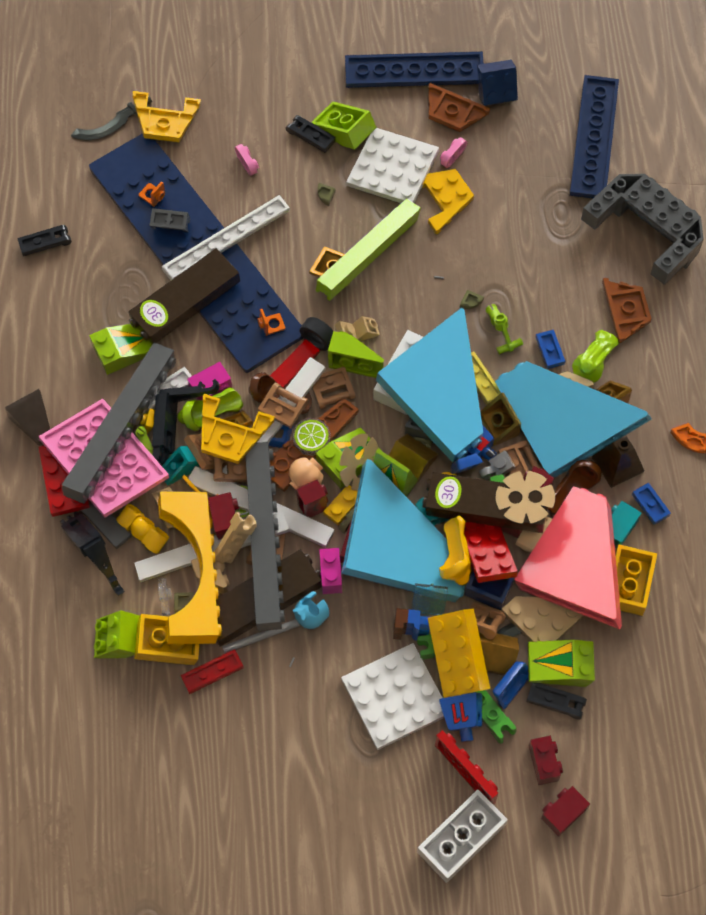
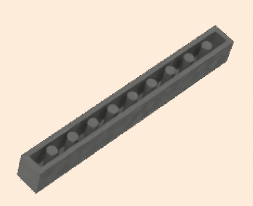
(118, 423)
(263, 539)

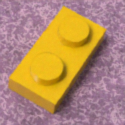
(341, 505)

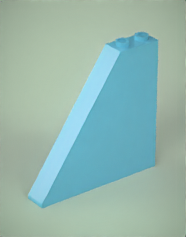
(438, 387)
(565, 417)
(393, 539)

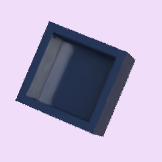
(497, 82)
(490, 592)

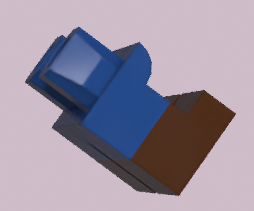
(410, 623)

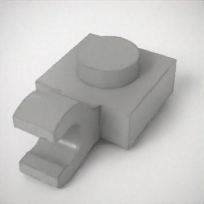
(500, 465)

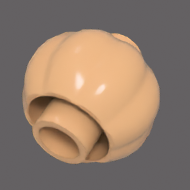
(305, 471)

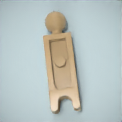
(233, 540)

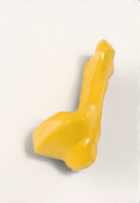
(458, 564)

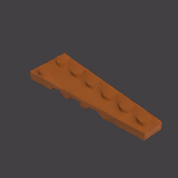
(334, 418)

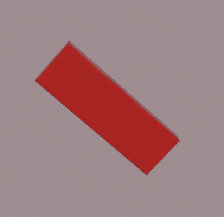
(291, 366)
(212, 671)

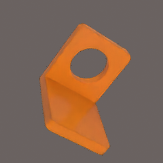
(156, 195)
(264, 321)

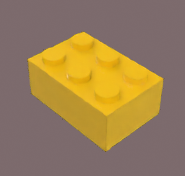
(634, 577)
(153, 646)

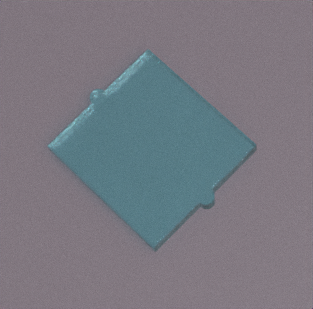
(429, 599)

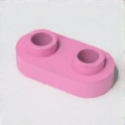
(456, 149)
(244, 156)

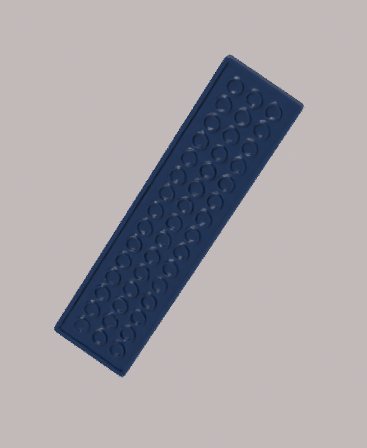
(233, 314)

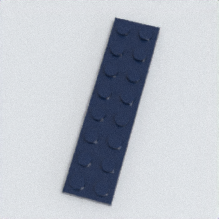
(412, 69)
(594, 136)

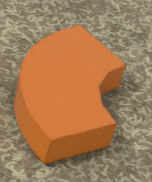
(690, 438)

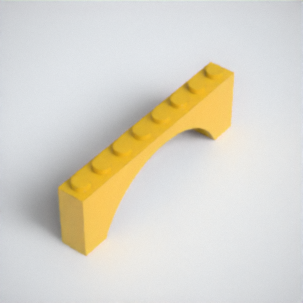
(198, 619)

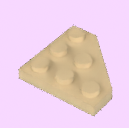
(540, 618)

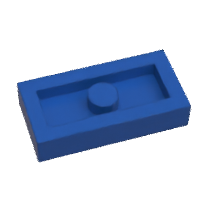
(550, 349)
(651, 503)

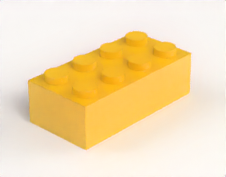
(458, 653)

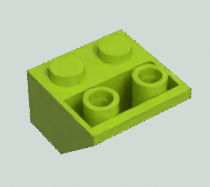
(116, 635)

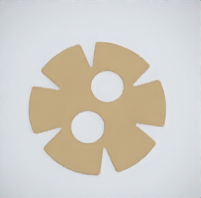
(348, 458)
(532, 483)

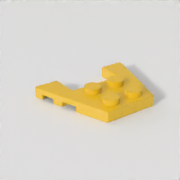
(164, 123)
(450, 195)
(228, 439)

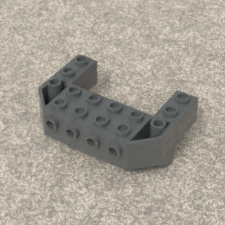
(656, 208)

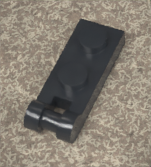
(310, 133)
(44, 240)
(556, 700)

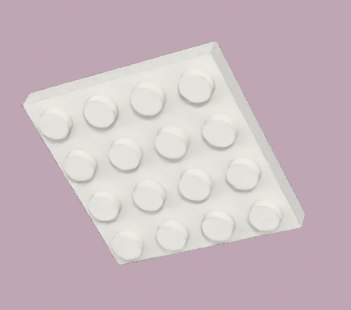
(392, 166)
(394, 696)

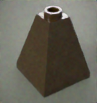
(29, 415)
(618, 462)

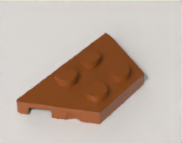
(454, 109)
(627, 308)

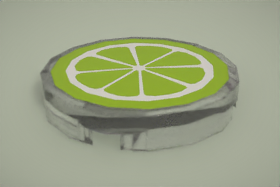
(311, 436)

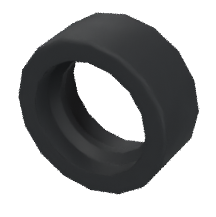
(317, 333)

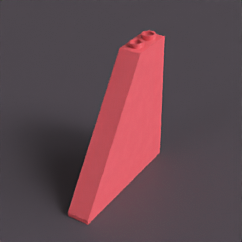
(577, 560)

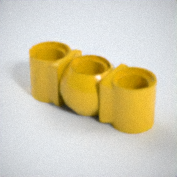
(142, 528)

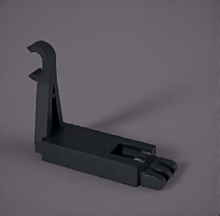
(166, 416)
(90, 544)

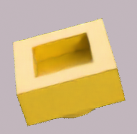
(147, 420)

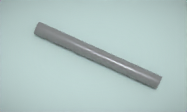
(259, 636)

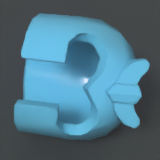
(309, 614)

